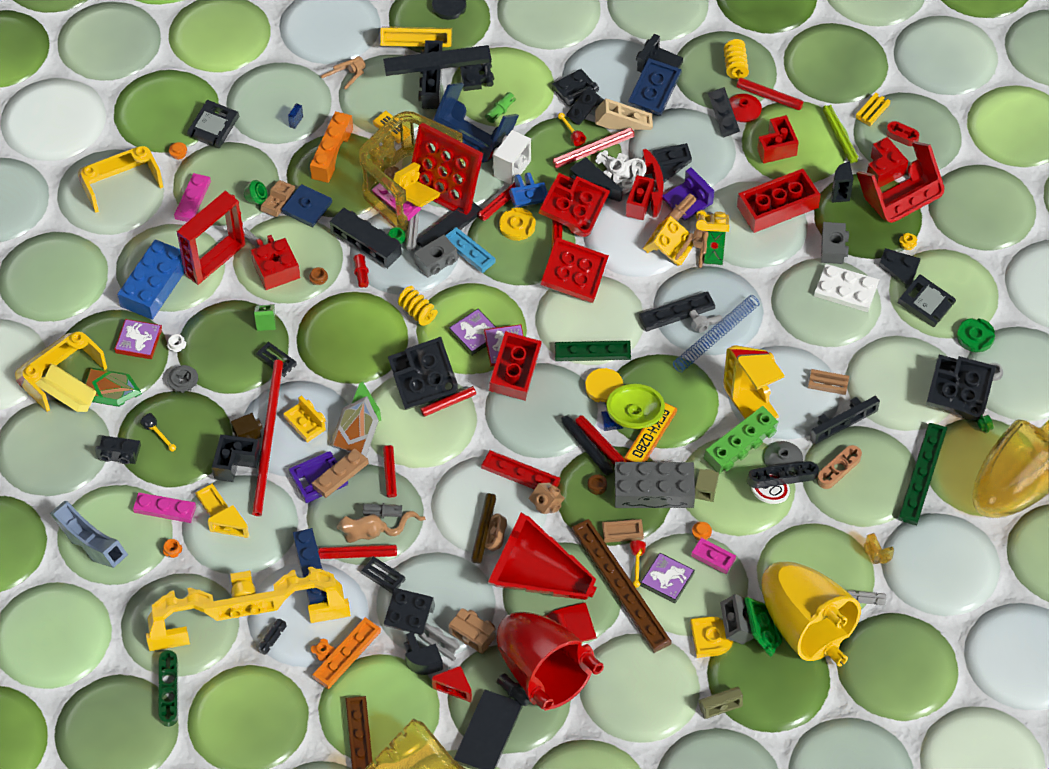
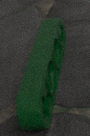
(165, 688)

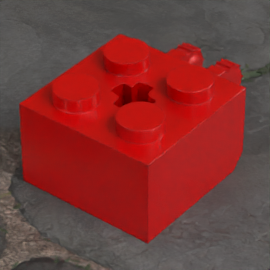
(275, 262)

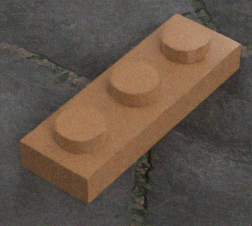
(340, 473)

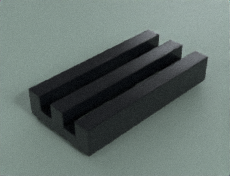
(287, 368)
(395, 584)

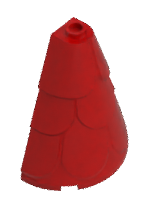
(540, 565)

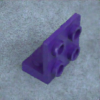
(694, 185)

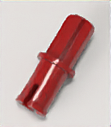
(361, 270)

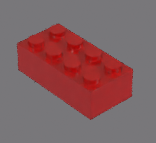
(778, 200)

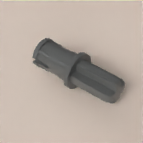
(383, 510)

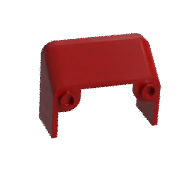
(921, 189)

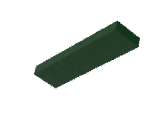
(592, 351)

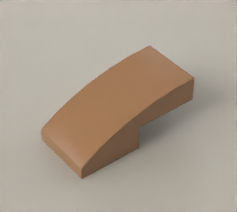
(279, 196)

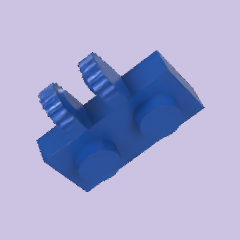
(528, 194)

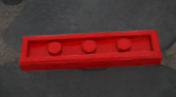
(517, 471)

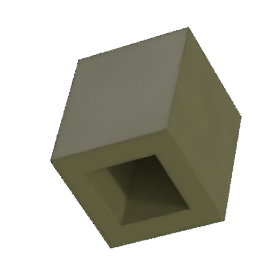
(706, 485)

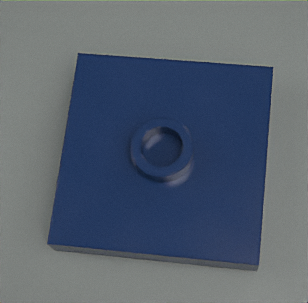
(307, 205)

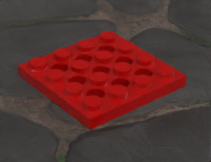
(453, 165)

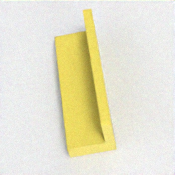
(67, 389)

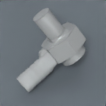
(701, 323)

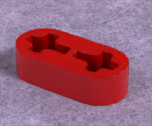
(902, 133)

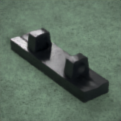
(858, 411)

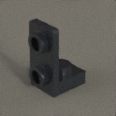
(584, 105)

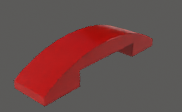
(653, 168)

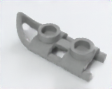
(436, 636)

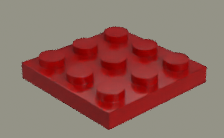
(574, 270)

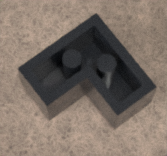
(234, 452)

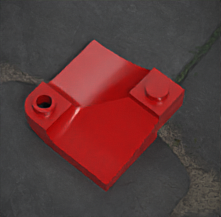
(574, 203)

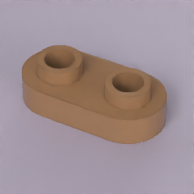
(496, 532)

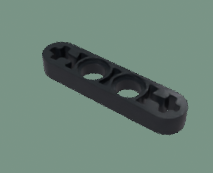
(804, 472)

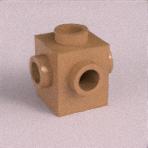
(546, 498)

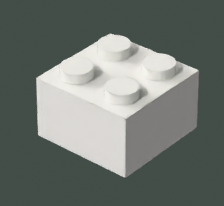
(511, 157)

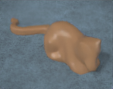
(371, 526)

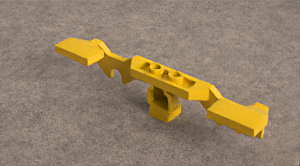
(244, 603)

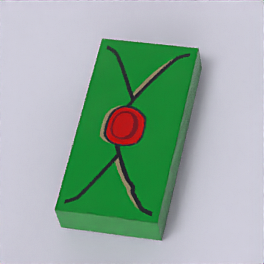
(715, 248)

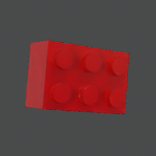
(515, 365)

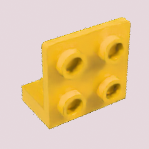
(416, 192)
(669, 239)

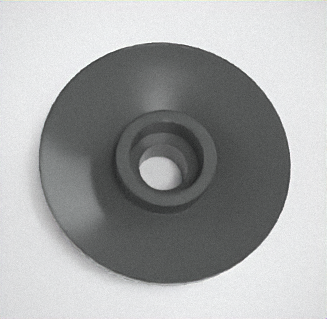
(774, 458)

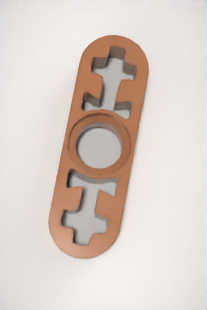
(840, 459)

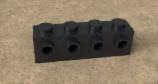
(431, 80)
(365, 237)

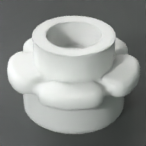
(176, 339)

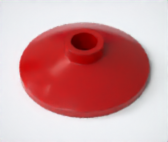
(745, 107)

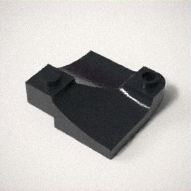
(423, 373)
(961, 386)

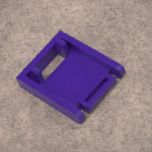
(311, 471)

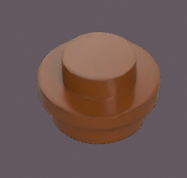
(318, 276)

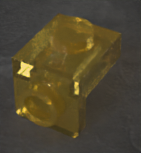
(875, 551)

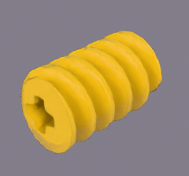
(736, 59)
(417, 306)

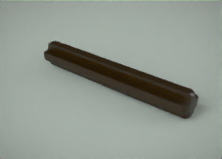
(487, 513)

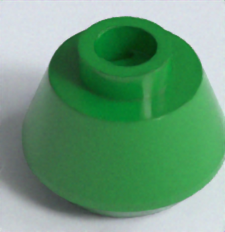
(255, 192)

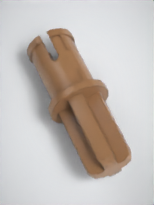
(680, 209)

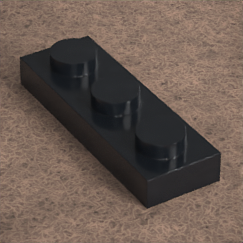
(723, 112)

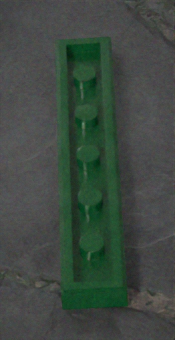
(922, 474)

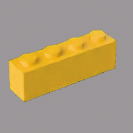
(414, 36)

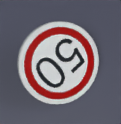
(772, 494)

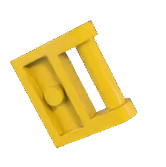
(712, 222)

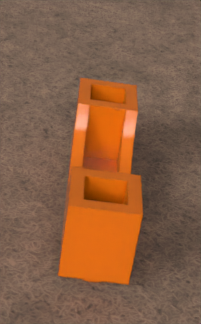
(326, 154)

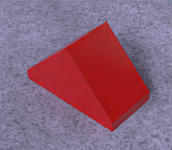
(453, 683)

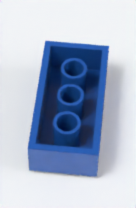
(152, 280)

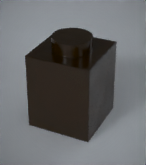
(247, 427)

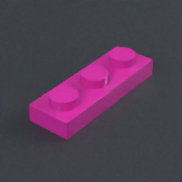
(384, 195)
(192, 197)
(164, 507)

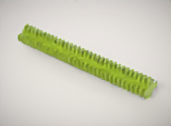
(840, 134)

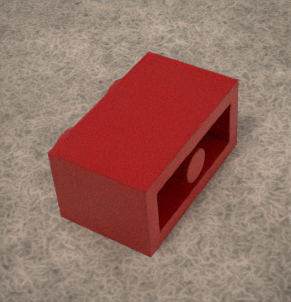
(639, 197)

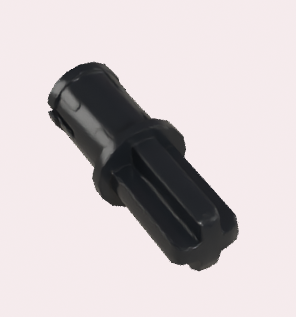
(514, 689)

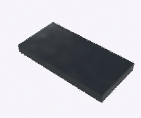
(488, 731)

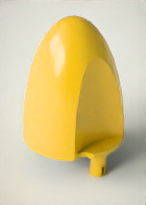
(809, 610)

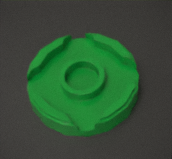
(976, 335)

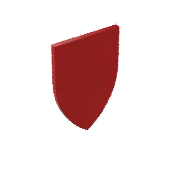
(576, 620)

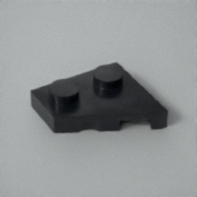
(672, 159)
(900, 266)

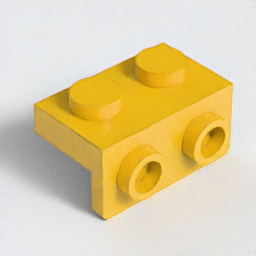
(305, 419)

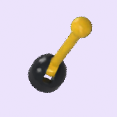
(149, 422)

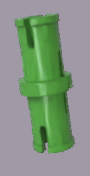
(500, 107)

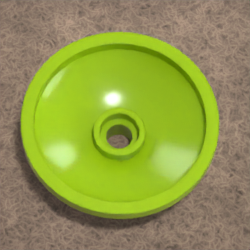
(635, 406)

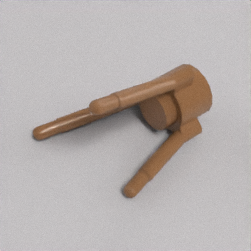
(354, 65)
(699, 240)

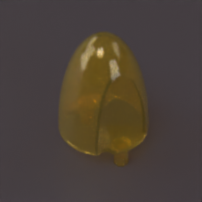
(1014, 471)

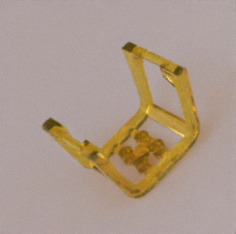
(377, 166)

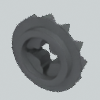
(181, 372)

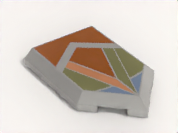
(355, 427)

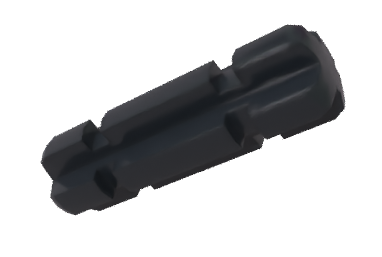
(272, 636)

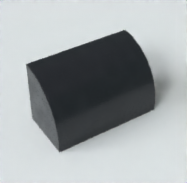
(842, 183)

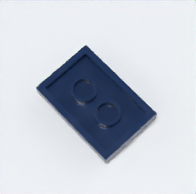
(654, 87)

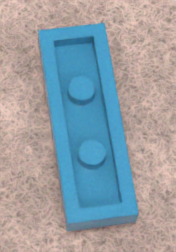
(471, 250)

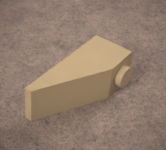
(620, 116)

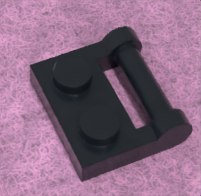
(572, 83)

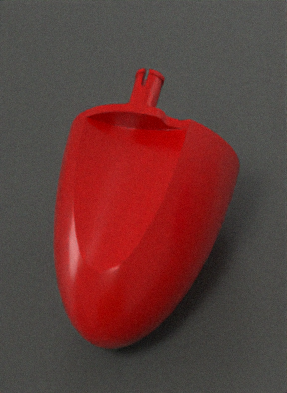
(545, 658)

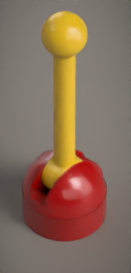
(577, 137)
(637, 549)

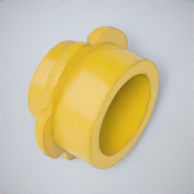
(908, 245)

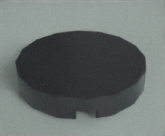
(449, 8)

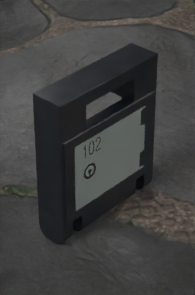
(212, 126)
(930, 303)

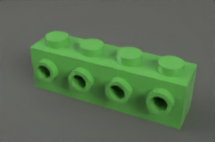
(741, 440)

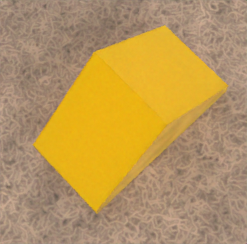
(229, 523)

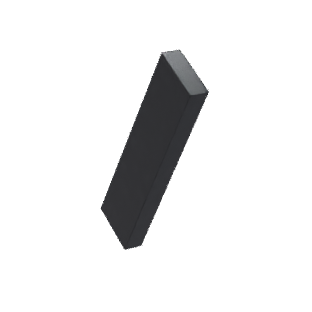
(453, 220)
(676, 311)

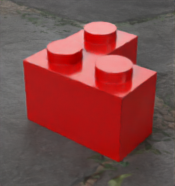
(780, 141)
(887, 162)

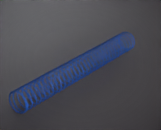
(718, 331)

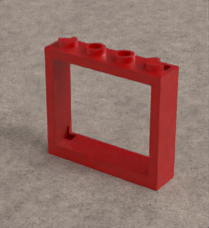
(200, 269)

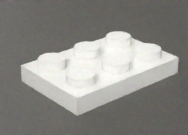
(846, 288)

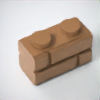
(472, 630)

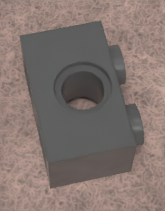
(833, 243)
(426, 256)
(736, 619)

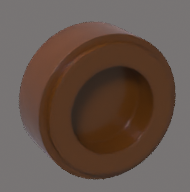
(597, 484)

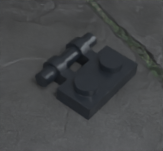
(472, 79)

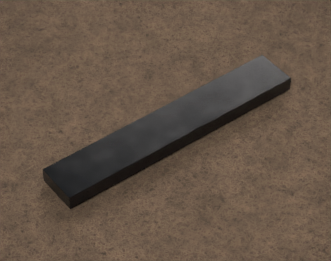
(437, 60)

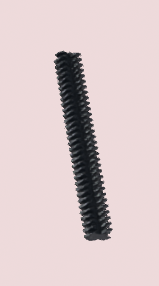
(587, 445)

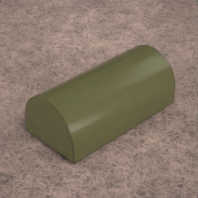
(721, 702)

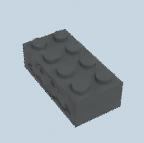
(654, 485)

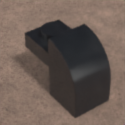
(422, 660)

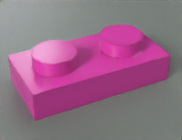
(713, 556)

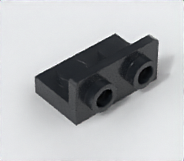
(118, 450)

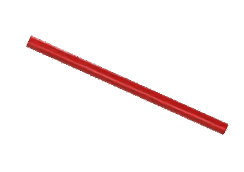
(267, 438)

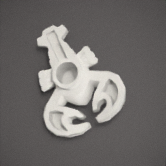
(620, 169)

